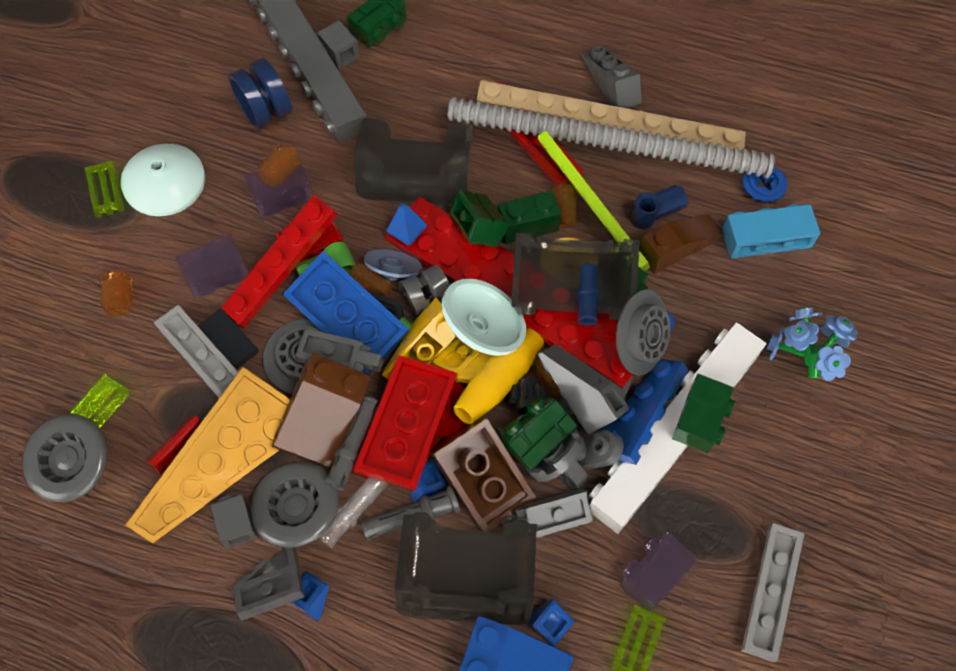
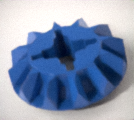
(776, 189)

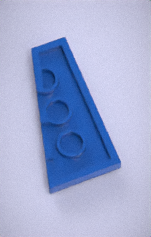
(647, 407)

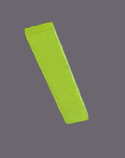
(587, 193)

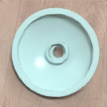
(168, 188)
(483, 317)

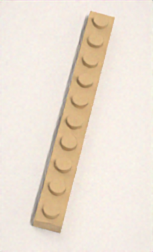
(612, 115)

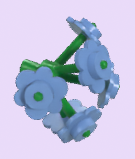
(817, 357)

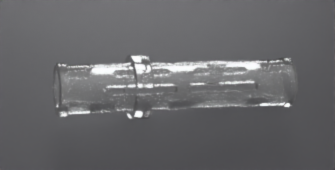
(353, 509)

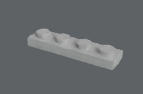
(197, 350)
(772, 593)

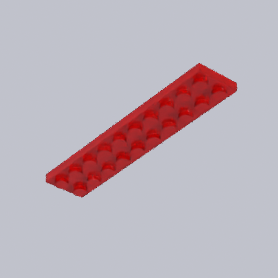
(448, 248)

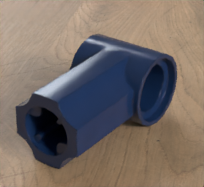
(657, 206)

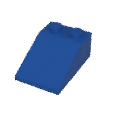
(506, 649)

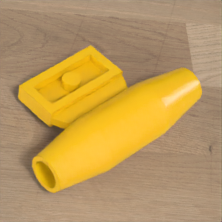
(487, 375)

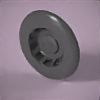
(642, 332)
(284, 345)
(77, 461)
(295, 506)

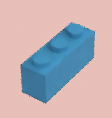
(770, 231)

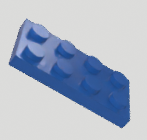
(344, 307)

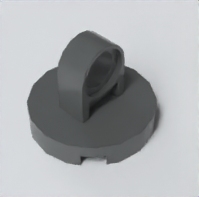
(563, 463)

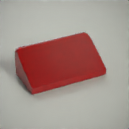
(171, 447)

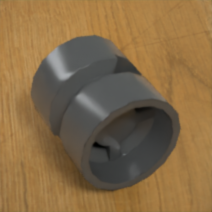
(434, 284)

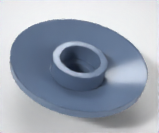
(392, 264)

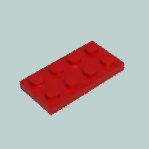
(406, 423)

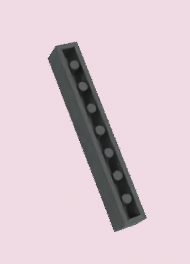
(313, 66)

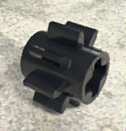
(525, 392)

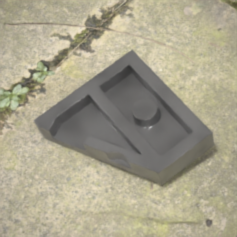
(269, 585)

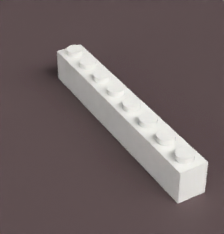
(632, 484)

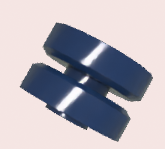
(260, 93)

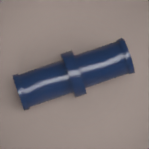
(588, 294)

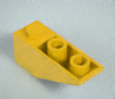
(426, 337)

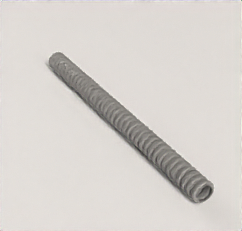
(612, 137)

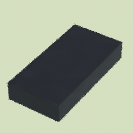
(228, 339)

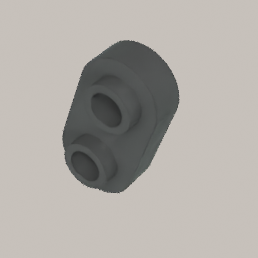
(600, 450)

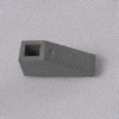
(614, 77)
(587, 391)

